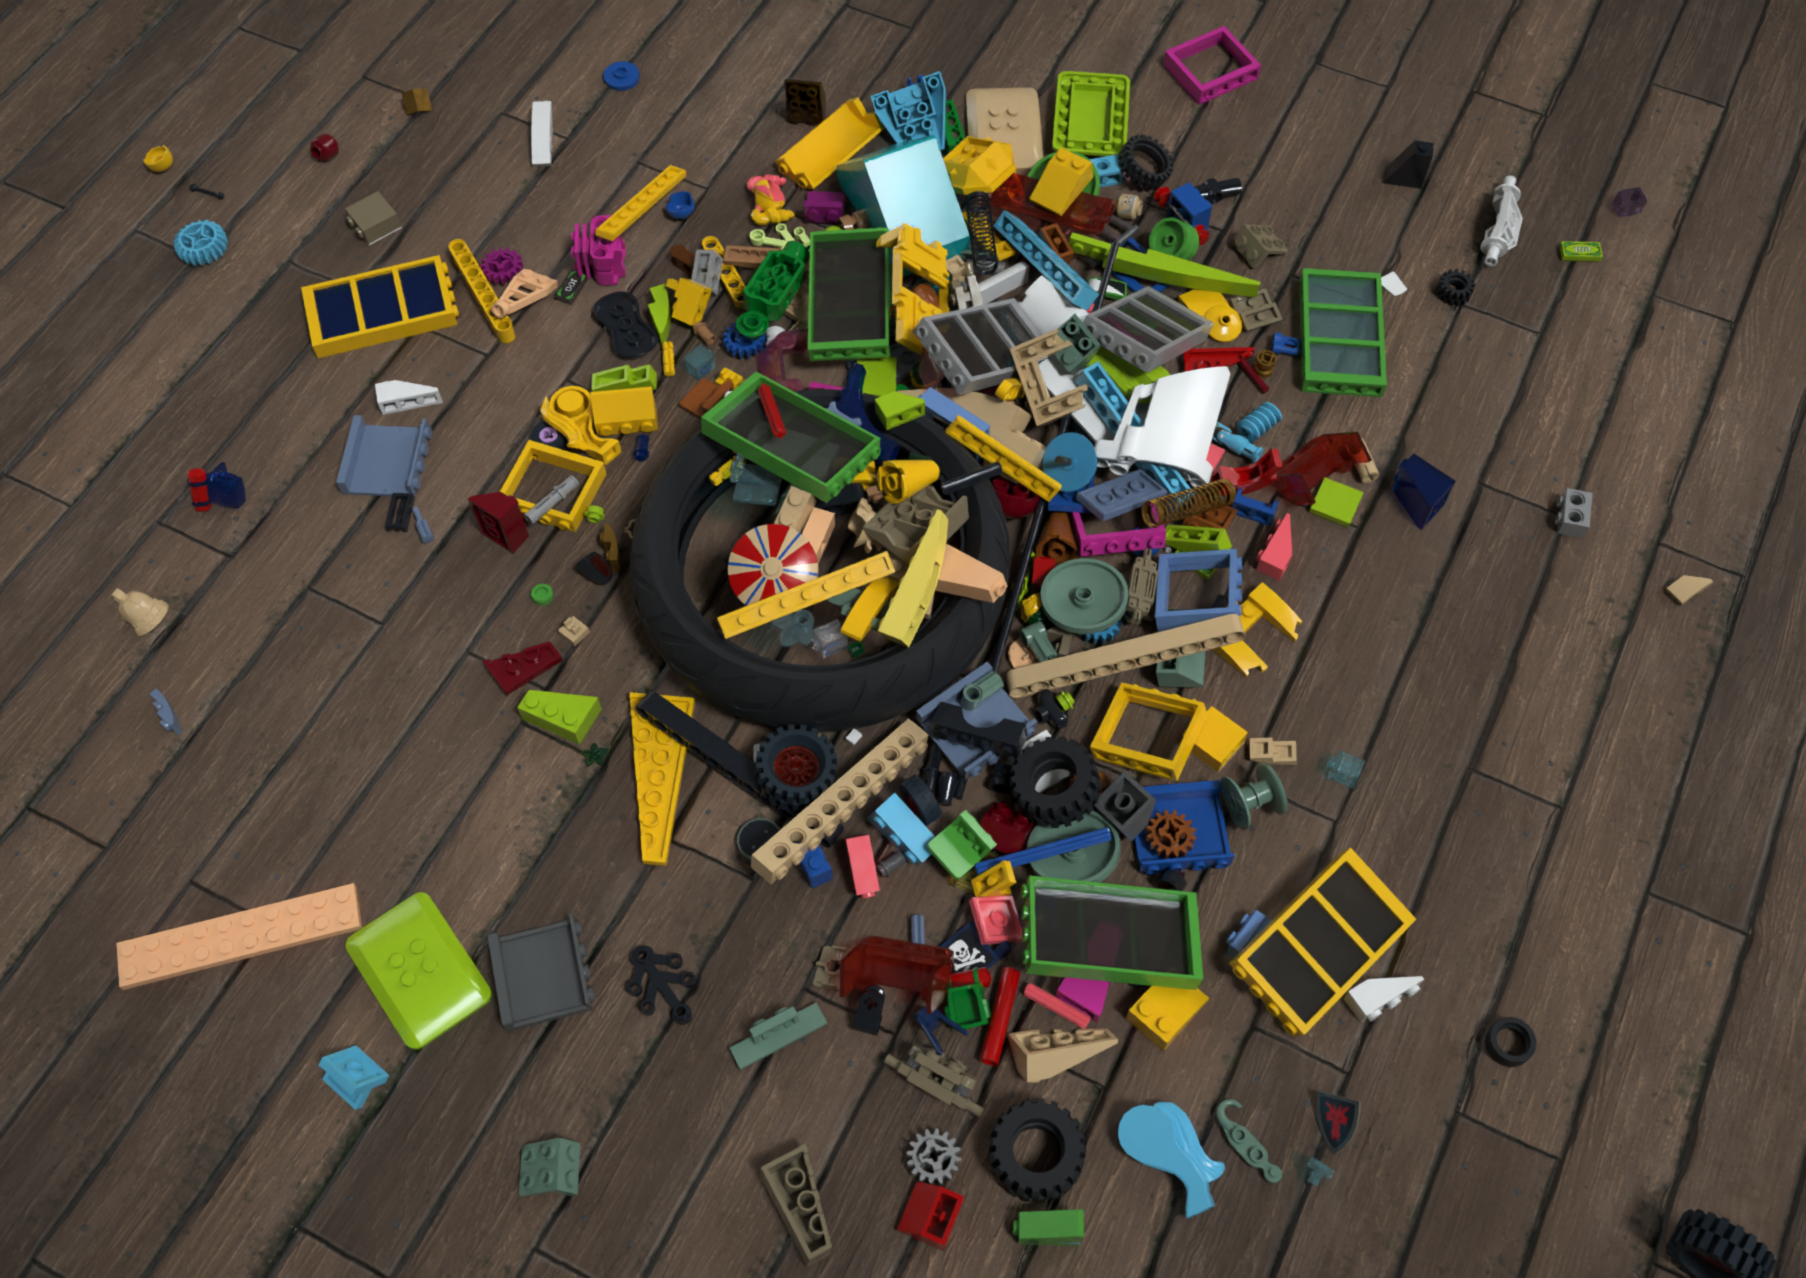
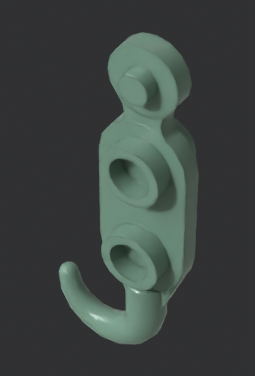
(1246, 1144)

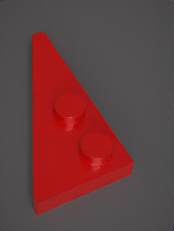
(1215, 357)

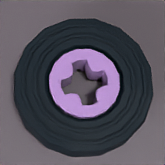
(544, 429)

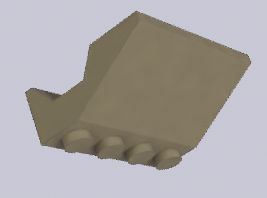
(905, 523)

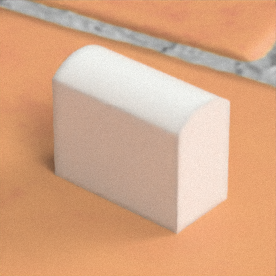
(853, 737)

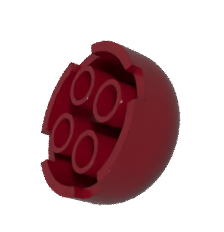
(1015, 499)

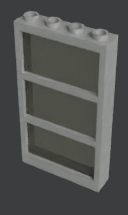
(1147, 328)
(976, 343)

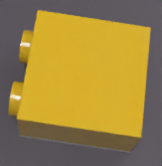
(1217, 740)

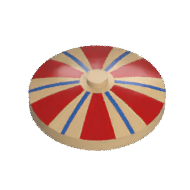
(770, 562)

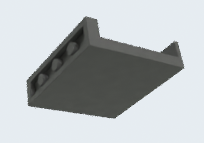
(541, 974)

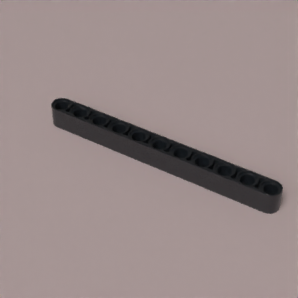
(713, 751)

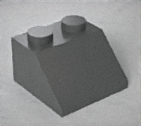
(1126, 805)

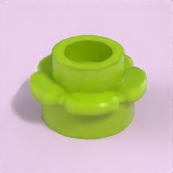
(594, 514)
(1065, 700)

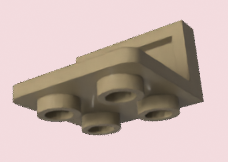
(1257, 242)

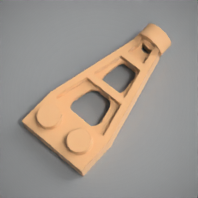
(540, 284)

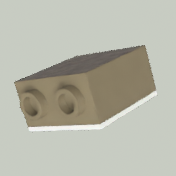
(372, 218)

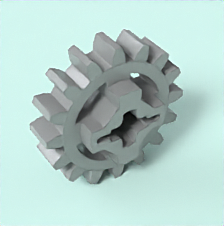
(924, 1159)

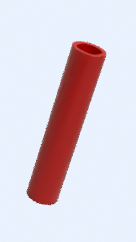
(1000, 1016)

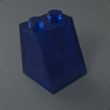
(1421, 489)

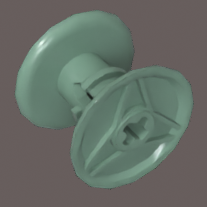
(1266, 790)

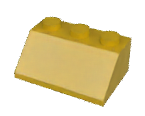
(624, 411)

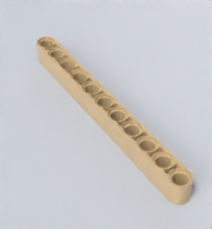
(1125, 655)

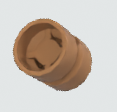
(858, 220)

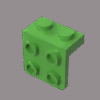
(961, 845)

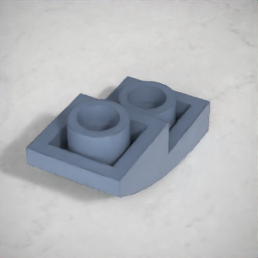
(166, 712)

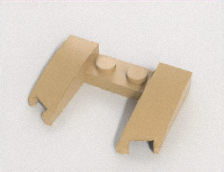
(1026, 360)

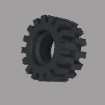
(1452, 295)

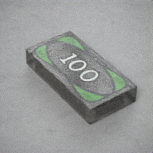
(571, 287)

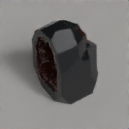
(595, 568)
(1173, 880)

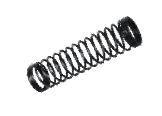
(976, 210)

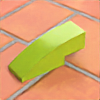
(660, 312)
(624, 378)

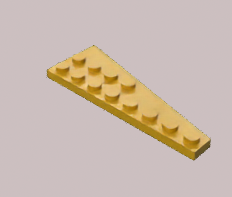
(658, 777)

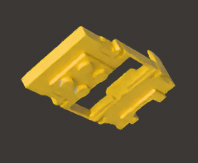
(923, 261)

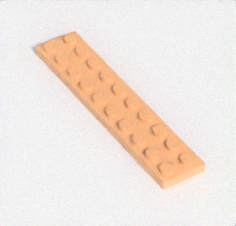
(238, 936)

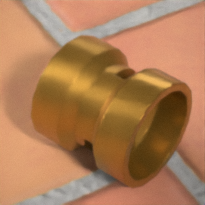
(1265, 363)

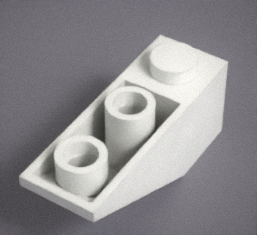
(1376, 994)

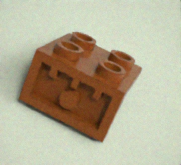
(705, 396)

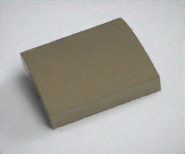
(1256, 311)

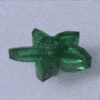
(595, 755)

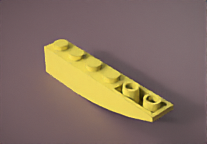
(918, 585)

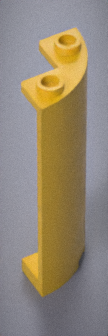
(830, 144)

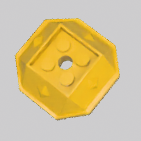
(979, 165)

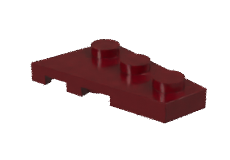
(520, 668)

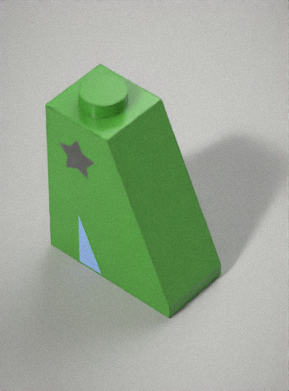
(1050, 1227)

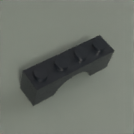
(1004, 738)

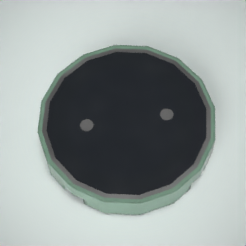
(754, 835)

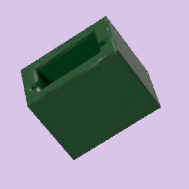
(856, 649)

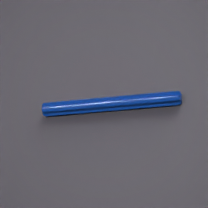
(1048, 850)

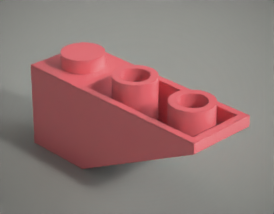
(1278, 553)

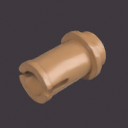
(700, 328)

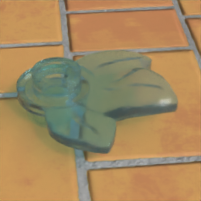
(794, 631)

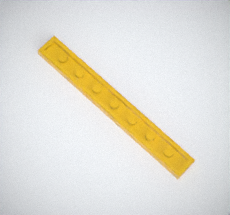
(640, 203)
(806, 595)

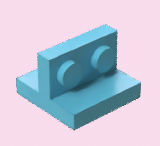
(352, 1075)

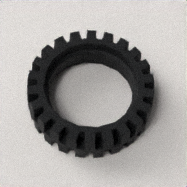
(1154, 151)

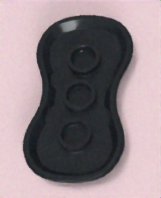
(629, 332)

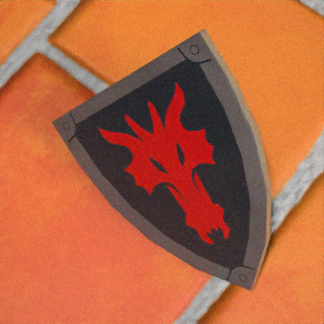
(1337, 1119)

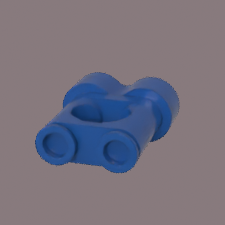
(1278, 342)

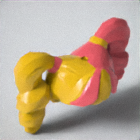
(768, 200)

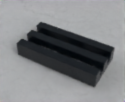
(407, 514)

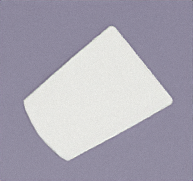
(1393, 284)

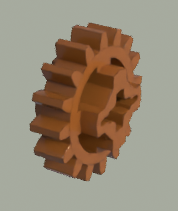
(1164, 841)

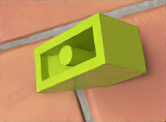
(898, 408)

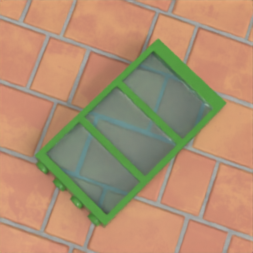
(1342, 333)

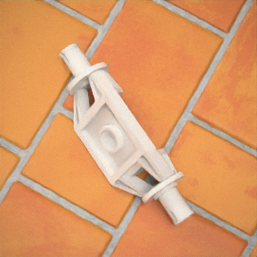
(1505, 232)

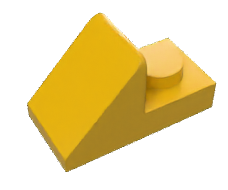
(994, 881)

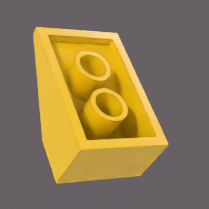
(1062, 181)
(1165, 1012)

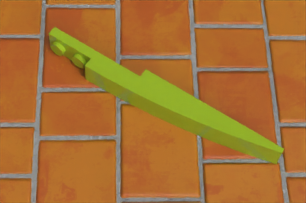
(1166, 268)

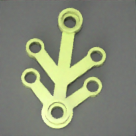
(758, 238)

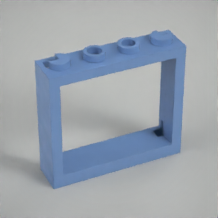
(947, 410)
(1194, 561)

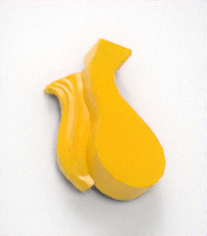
(572, 415)

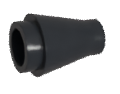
(947, 785)

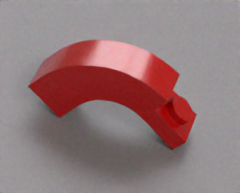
(1252, 476)

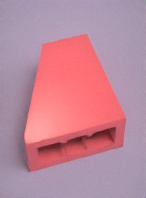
(862, 865)

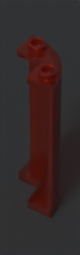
(1085, 213)

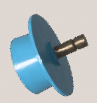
(1070, 461)

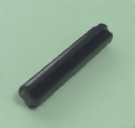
(971, 478)

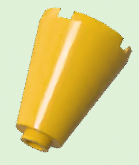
(905, 478)

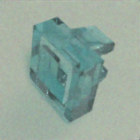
(1318, 1171)

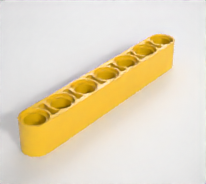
(480, 289)

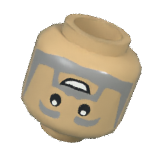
(1128, 206)

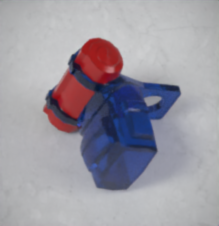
(215, 488)

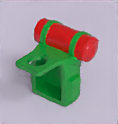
(966, 998)

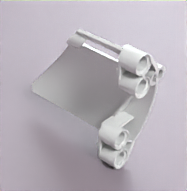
(1175, 427)

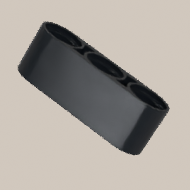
(845, 501)

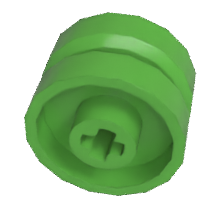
(1174, 238)

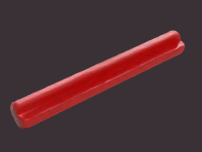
(771, 411)

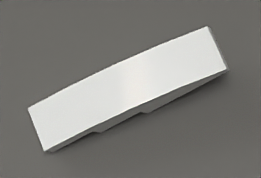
(541, 133)

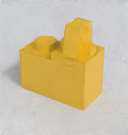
(691, 300)

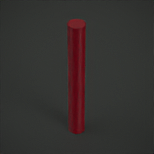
(1254, 376)

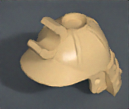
(859, 518)
(140, 610)

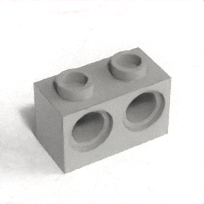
(707, 269)
(1574, 513)

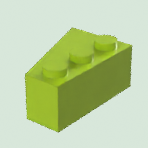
(560, 713)

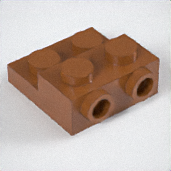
(1214, 518)

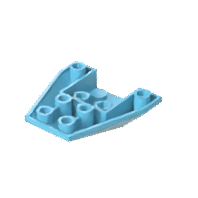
(914, 110)

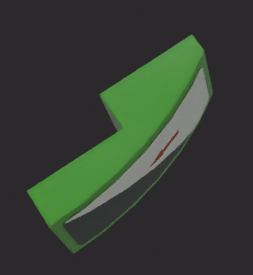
(1115, 290)

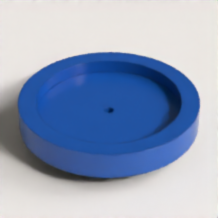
(621, 76)

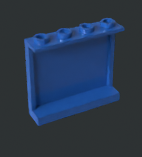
(1201, 805)

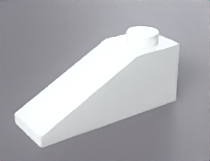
(402, 396)

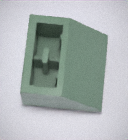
(1083, 344)
(1182, 671)

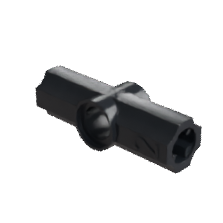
(1215, 191)

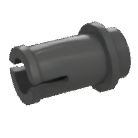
(890, 864)

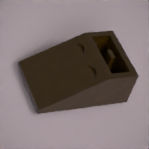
(805, 101)

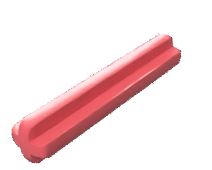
(1057, 1005)

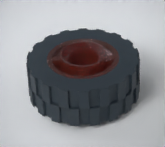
(920, 799)

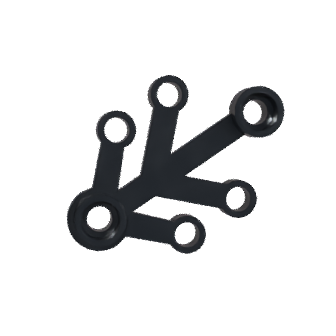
(659, 980)

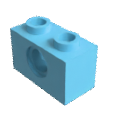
(1108, 170)

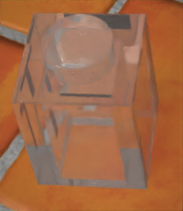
(829, 639)

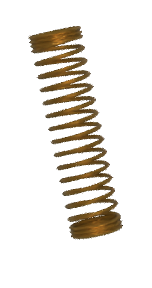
(1161, 516)

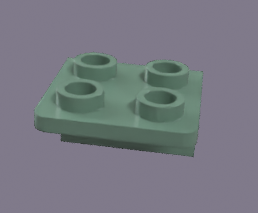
(550, 1167)

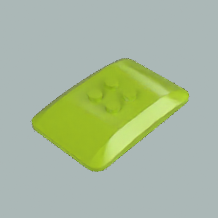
(1091, 113)
(418, 970)

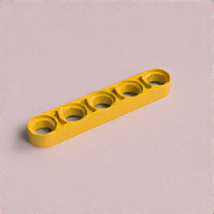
(727, 279)
(1010, 389)

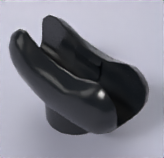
(1049, 711)

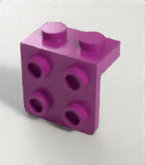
(824, 206)

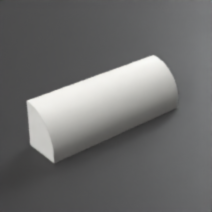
(1003, 282)

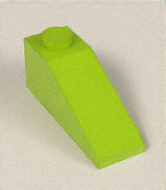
(1196, 538)

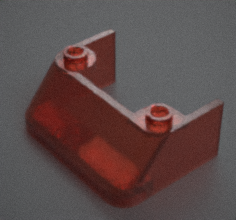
(1318, 460)
(898, 965)

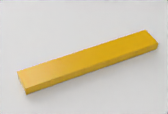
(1010, 462)

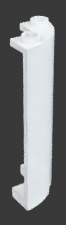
(1048, 306)

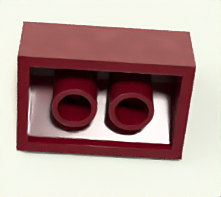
(500, 519)

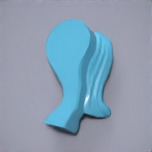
(1167, 1141)

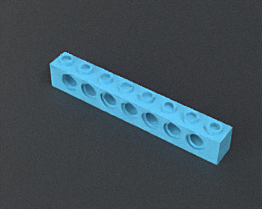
(1046, 260)
(1111, 407)

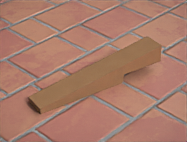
(750, 256)

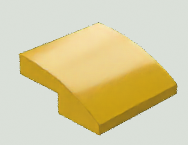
(1201, 301)

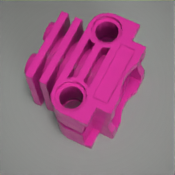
(602, 254)

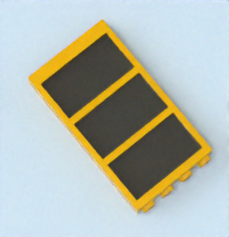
(1322, 942)

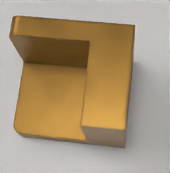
(416, 101)

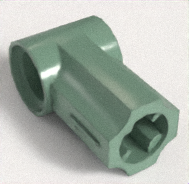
(1036, 638)
(981, 690)

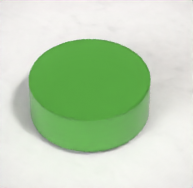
(542, 594)

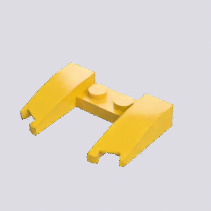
(1259, 604)

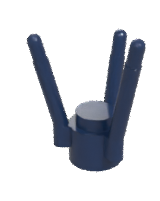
(930, 1022)

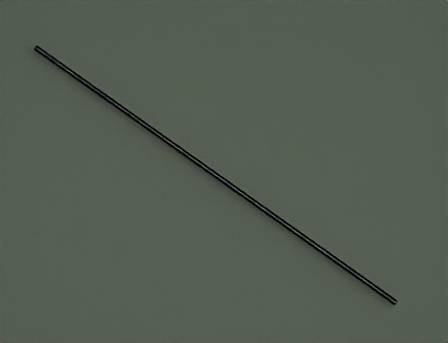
(1036, 521)

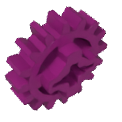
(501, 265)

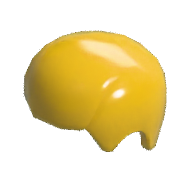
(159, 159)

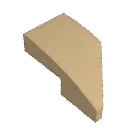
(1687, 587)

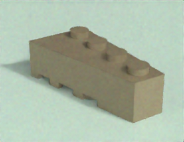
(798, 1203)

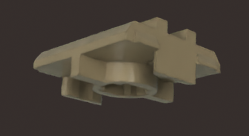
(825, 975)

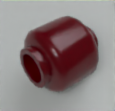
(324, 147)

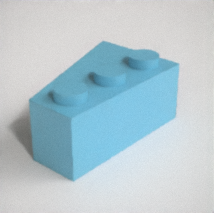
(902, 829)

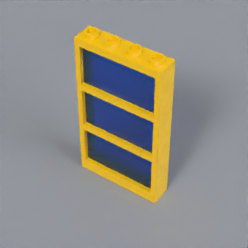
(379, 306)

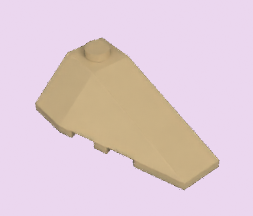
(1047, 1055)

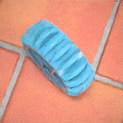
(200, 242)

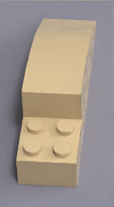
(1005, 421)

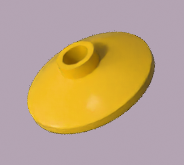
(1224, 331)

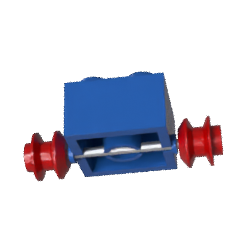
(1188, 206)

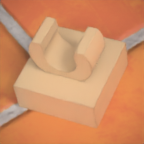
(573, 630)

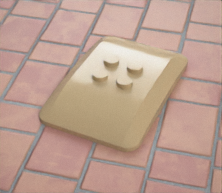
(1007, 117)

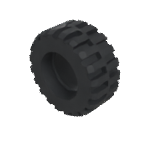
(1049, 756)
(1043, 1117)

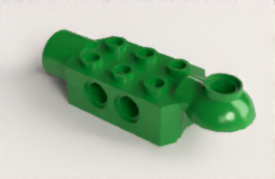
(772, 289)

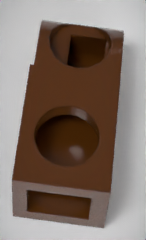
(682, 259)

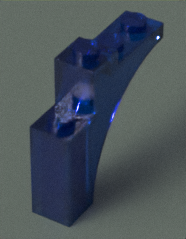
(852, 405)

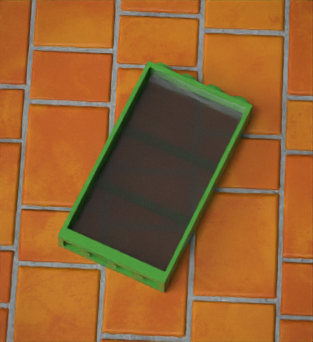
(848, 295)
(816, 453)
(1111, 933)

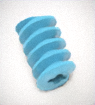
(1259, 421)

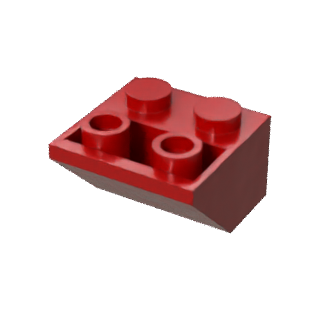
(931, 1214)

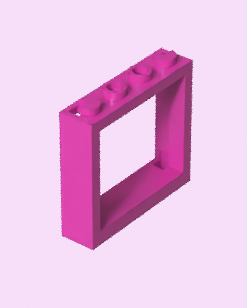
(1221, 85)
(1118, 541)

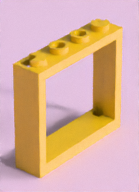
(564, 459)
(1140, 761)

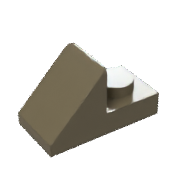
(1061, 638)

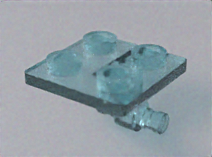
(754, 483)

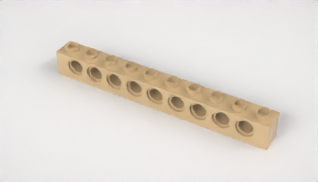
(773, 868)

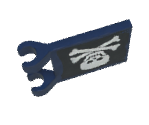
(970, 952)

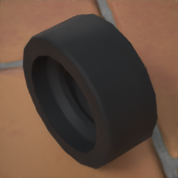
(1522, 1029)

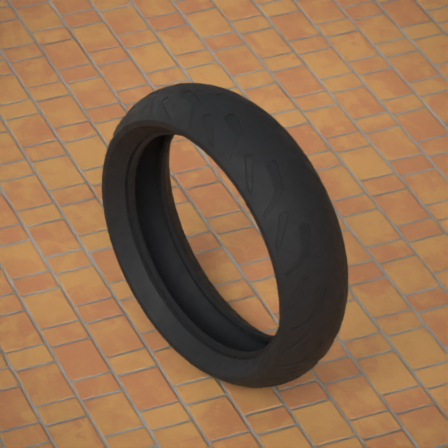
(810, 695)

